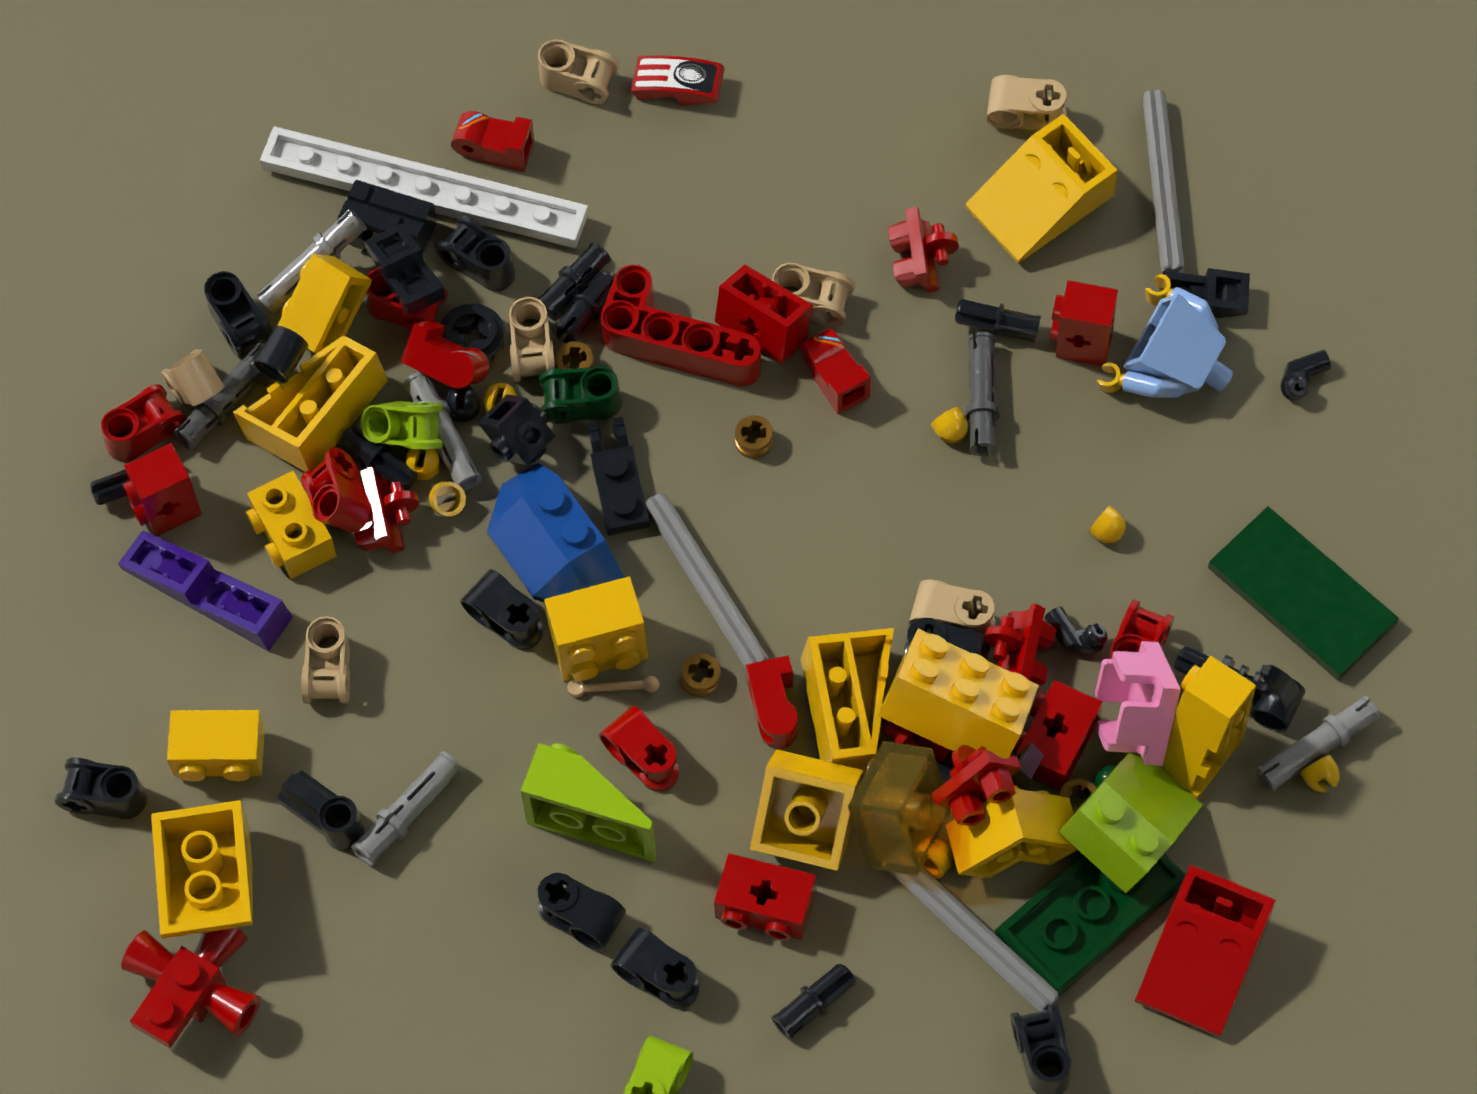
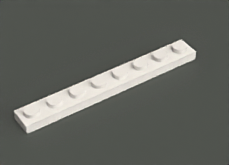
(451, 192)

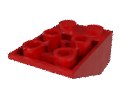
(1205, 950)

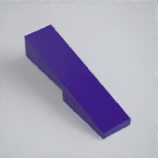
(208, 591)

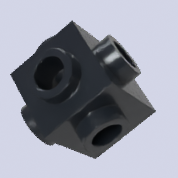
(517, 430)

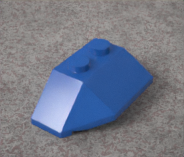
(549, 536)

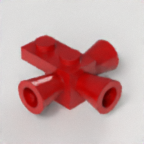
(188, 985)

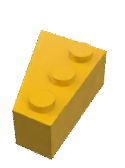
(315, 405)
(846, 692)
(1207, 724)

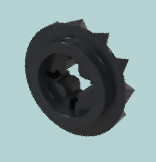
(465, 319)

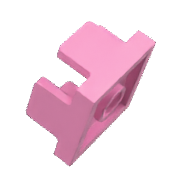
(1148, 701)

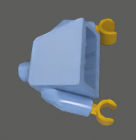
(1174, 350)

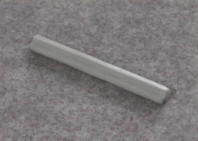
(1163, 181)
(705, 580)
(980, 938)

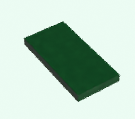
(1303, 593)
(1083, 918)

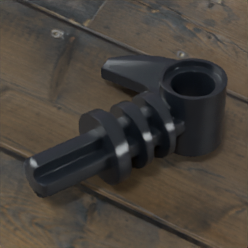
(1273, 700)

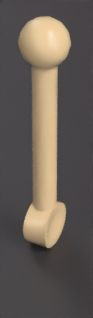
(577, 688)

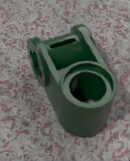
(576, 394)

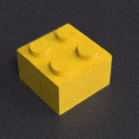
(597, 629)
(805, 809)

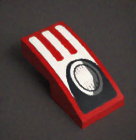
(685, 78)

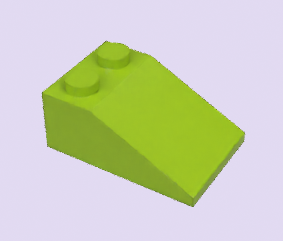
(577, 801)
(1131, 820)

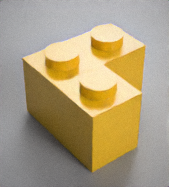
(1012, 832)

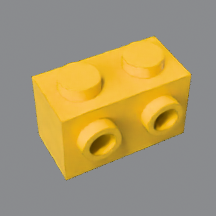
(324, 301)
(287, 520)
(216, 744)

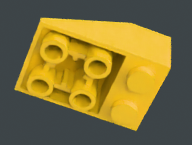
(1043, 189)

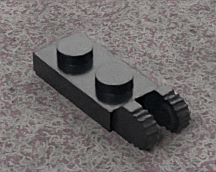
(617, 481)

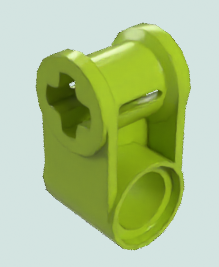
(403, 424)
(659, 1068)

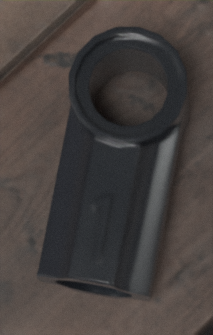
(278, 357)
(321, 809)

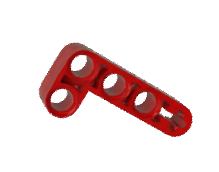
(683, 334)

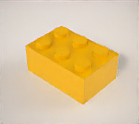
(957, 697)

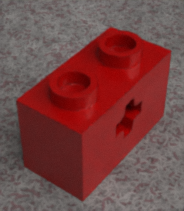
(764, 310)
(1084, 322)
(161, 491)
(1075, 718)
(745, 884)

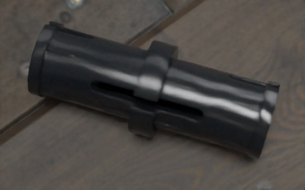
(574, 279)

